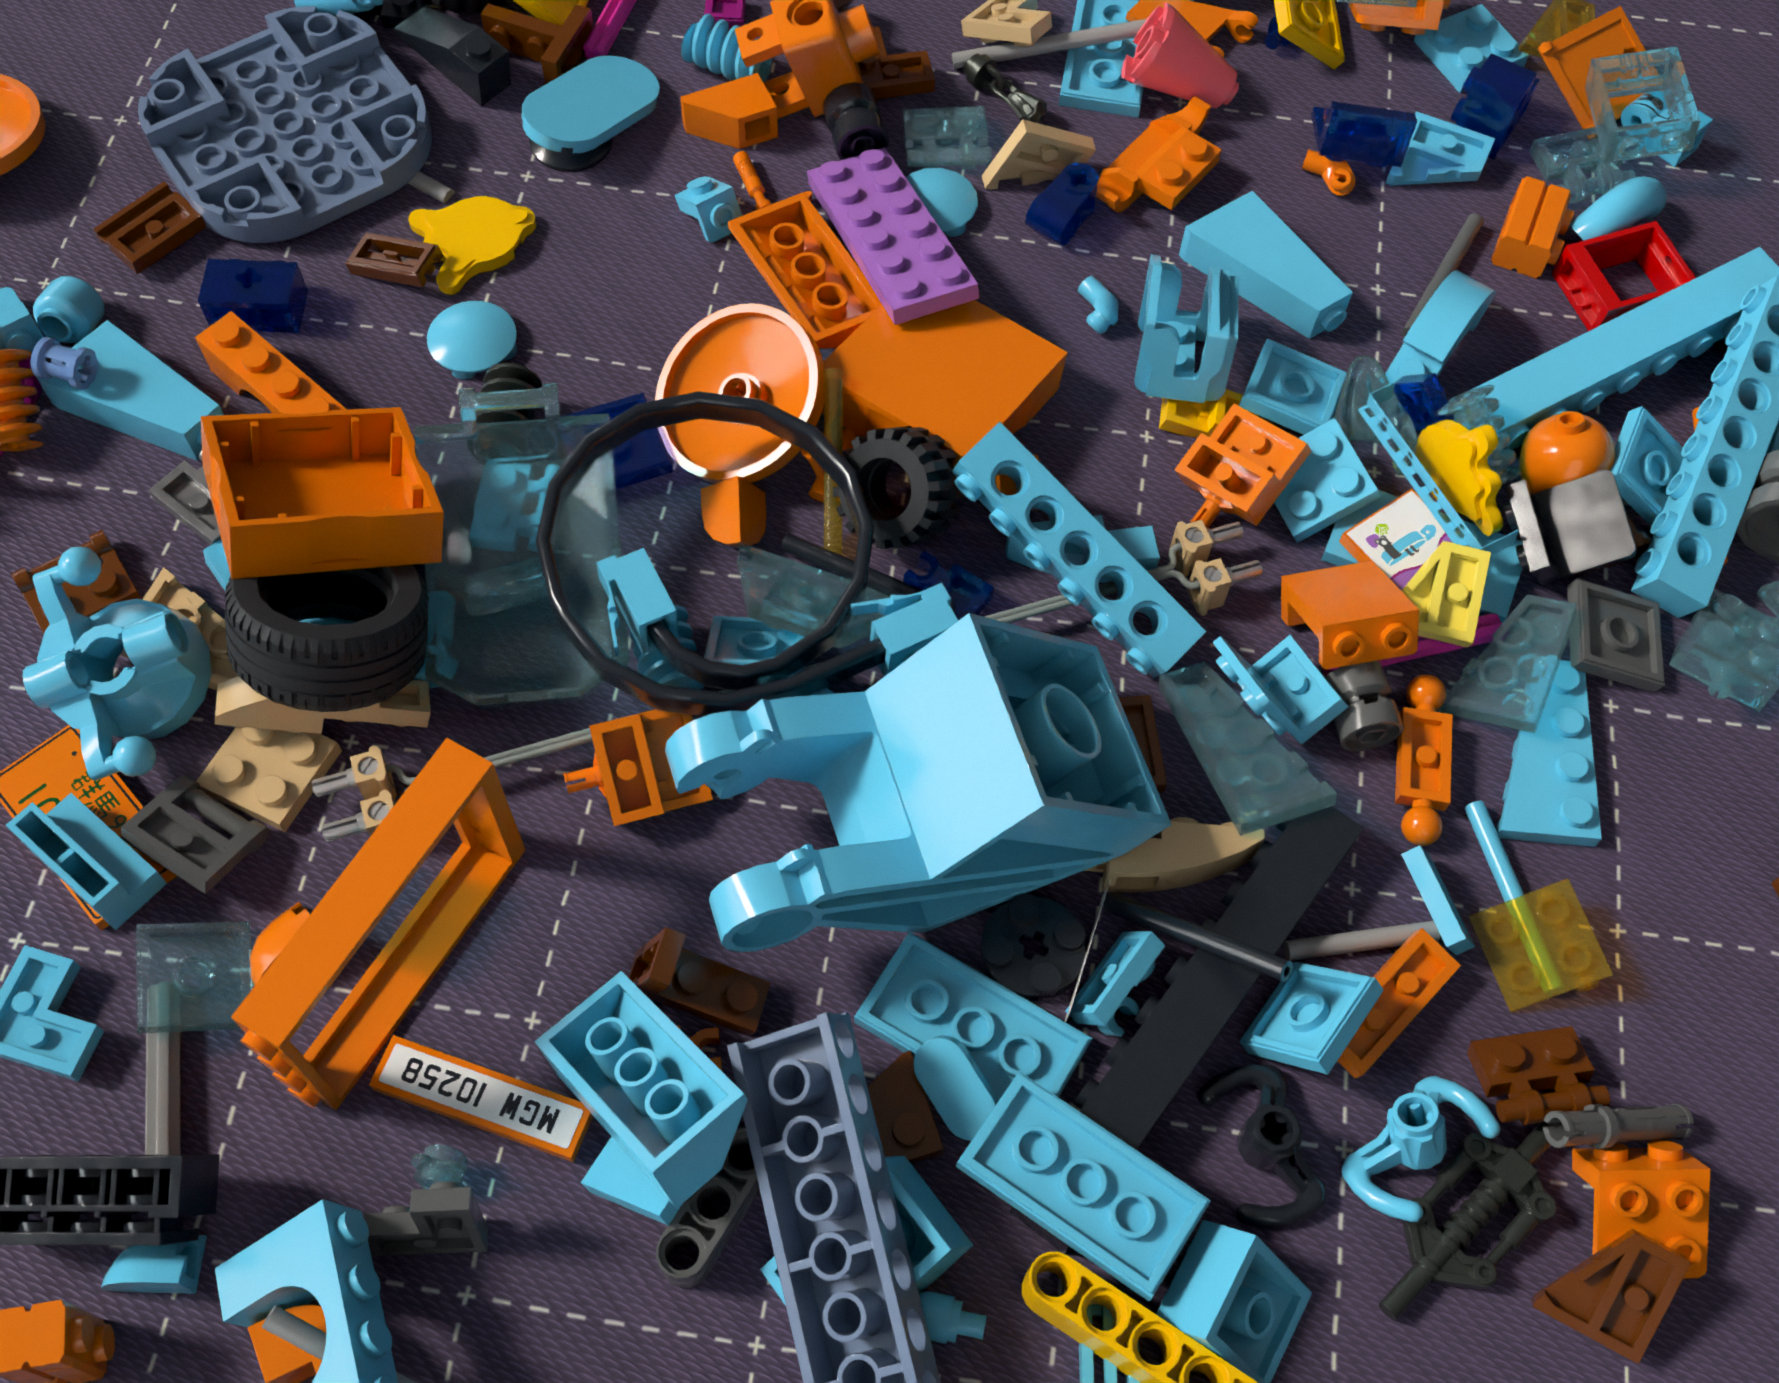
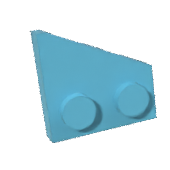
(1441, 154)

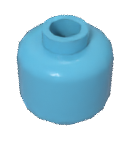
(68, 309)

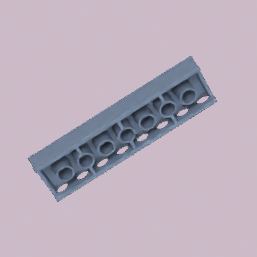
(831, 1207)

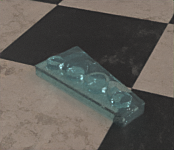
(1243, 760)

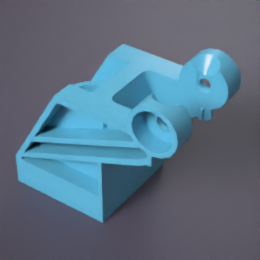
(945, 781)

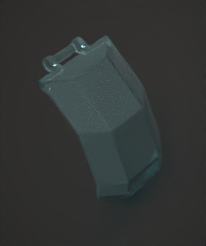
(492, 503)

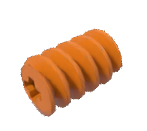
(13, 410)

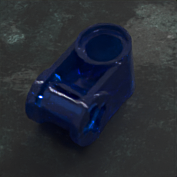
(1064, 203)

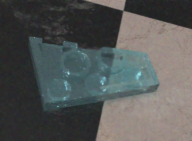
(1517, 668)

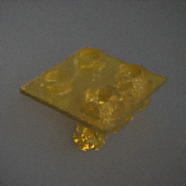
(1540, 946)

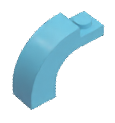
(1441, 326)

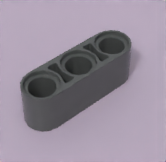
(708, 1235)

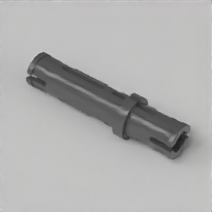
(1603, 1127)

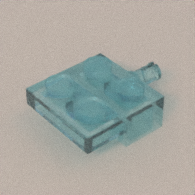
(1731, 651)

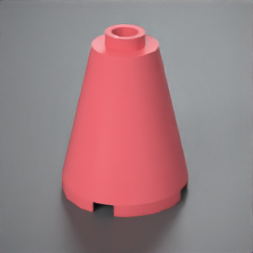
(1179, 61)

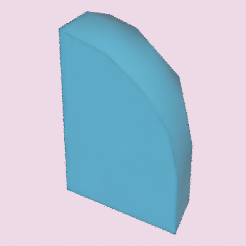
(157, 1268)

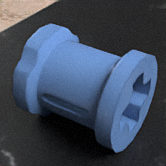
(51, 348)

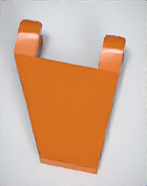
(1203, 17)

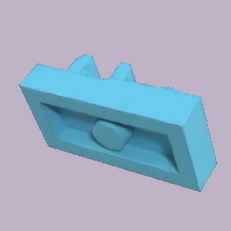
(1124, 966)

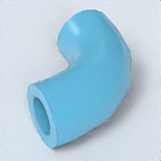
(1621, 208)

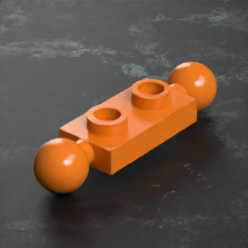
(1424, 760)

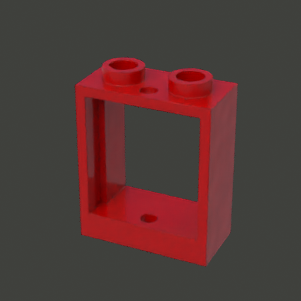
(1587, 288)

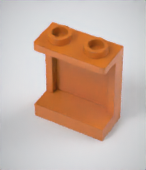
(1352, 613)

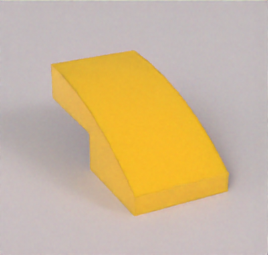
(1196, 418)

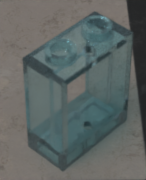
(1657, 71)

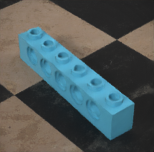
(1104, 557)

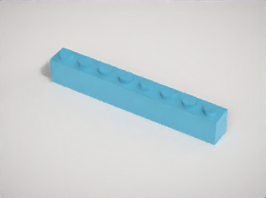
(1628, 347)

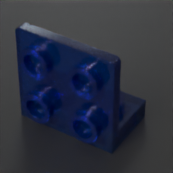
(1363, 133)

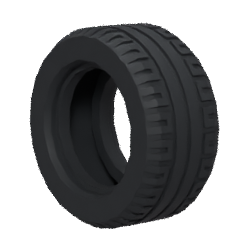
(328, 664)

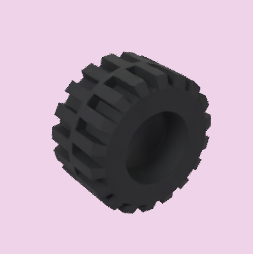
(930, 480)

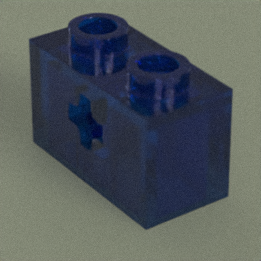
(261, 293)

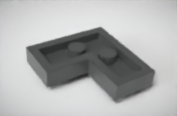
(435, 1223)

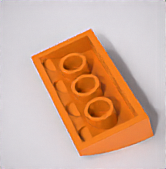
(807, 268)

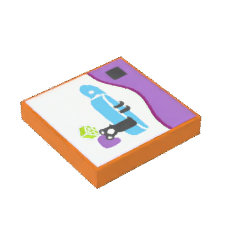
(1396, 537)

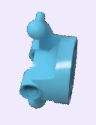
(78, 666)

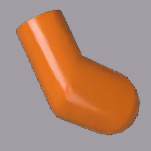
(1336, 174)

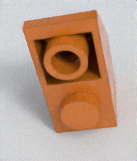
(732, 113)

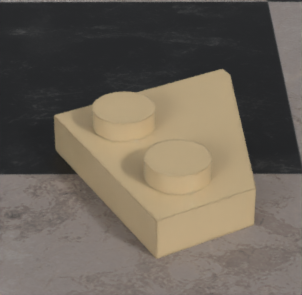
(1037, 154)

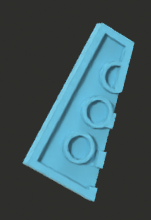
(1553, 772)

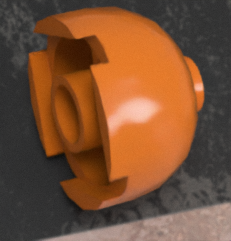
(1565, 450)

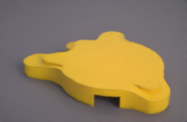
(473, 236)
(1460, 468)

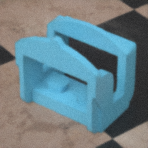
(1170, 334)

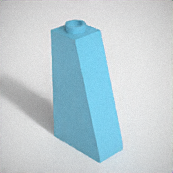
(1271, 264)
(135, 394)

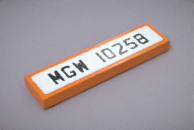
(482, 1098)

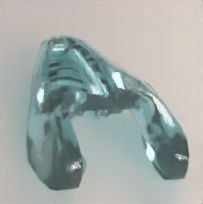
(1363, 378)

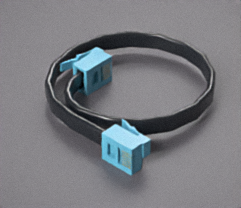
(652, 617)

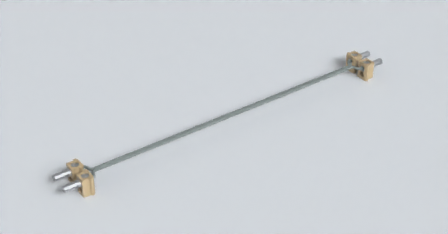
(1187, 553)

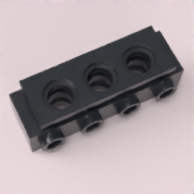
(113, 1188)

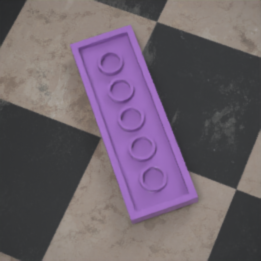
(892, 236)

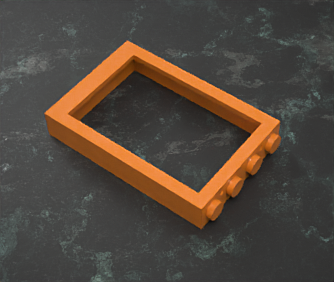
(449, 789)

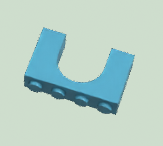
(323, 1259)

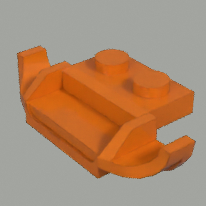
(1161, 161)

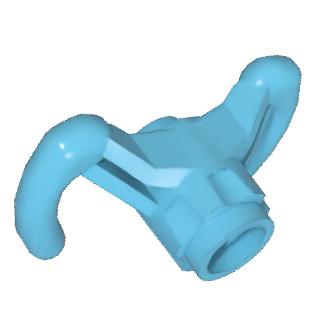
(1414, 1139)

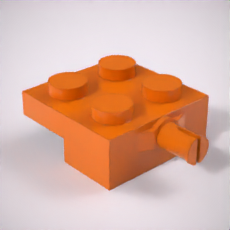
(1241, 466)
(634, 767)

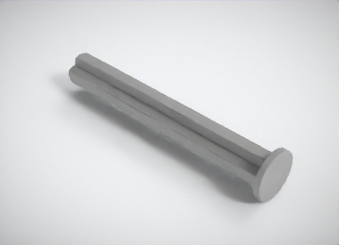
(163, 1094)

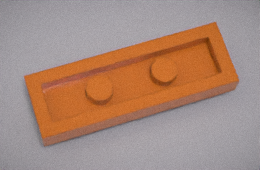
(1408, 984)

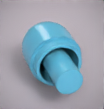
(946, 1318)

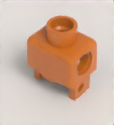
(818, 45)

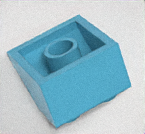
(1236, 1299)

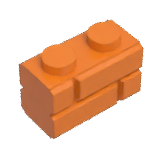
(1532, 228)
(54, 1344)

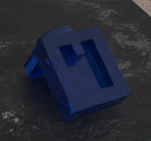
(1422, 398)

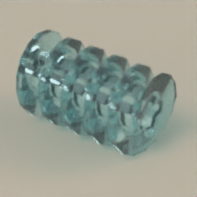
(1474, 410)

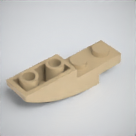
(244, 708)
(1180, 857)

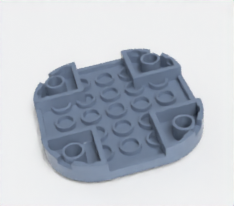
(286, 126)

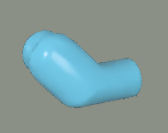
(1103, 301)

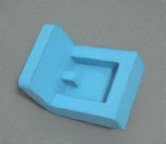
(711, 204)

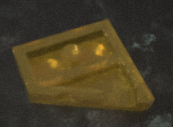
(1556, 21)

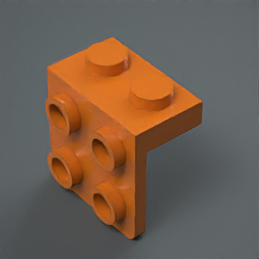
(1410, 19)
(1652, 1191)

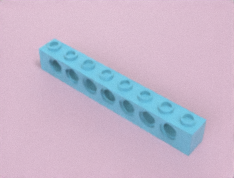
(1718, 463)

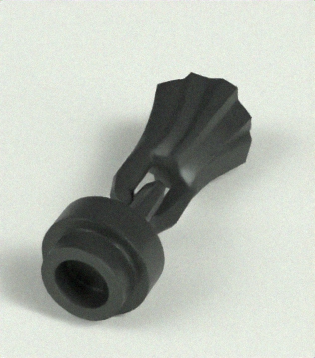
(981, 70)

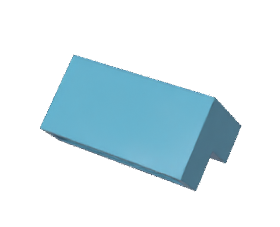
(88, 858)

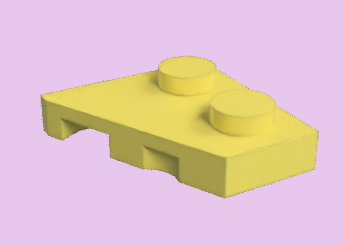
(1449, 593)

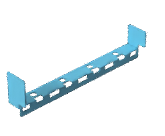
(1382, 395)

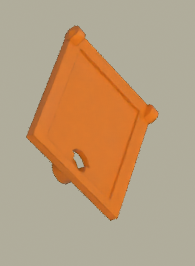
(1571, 55)

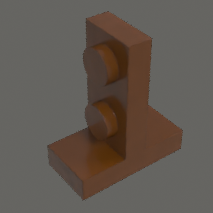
(553, 45)
(698, 983)

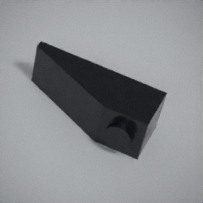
(459, 52)

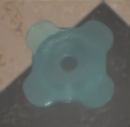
(438, 1165)

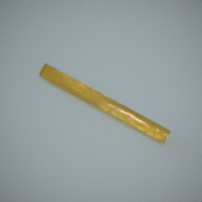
(834, 433)

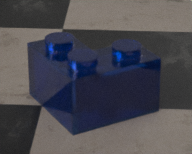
(1495, 99)

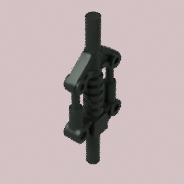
(1437, 1253)

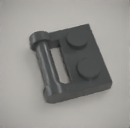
(186, 843)

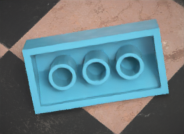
(647, 1086)

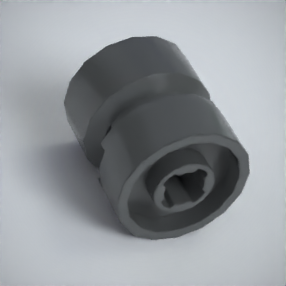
(1371, 714)

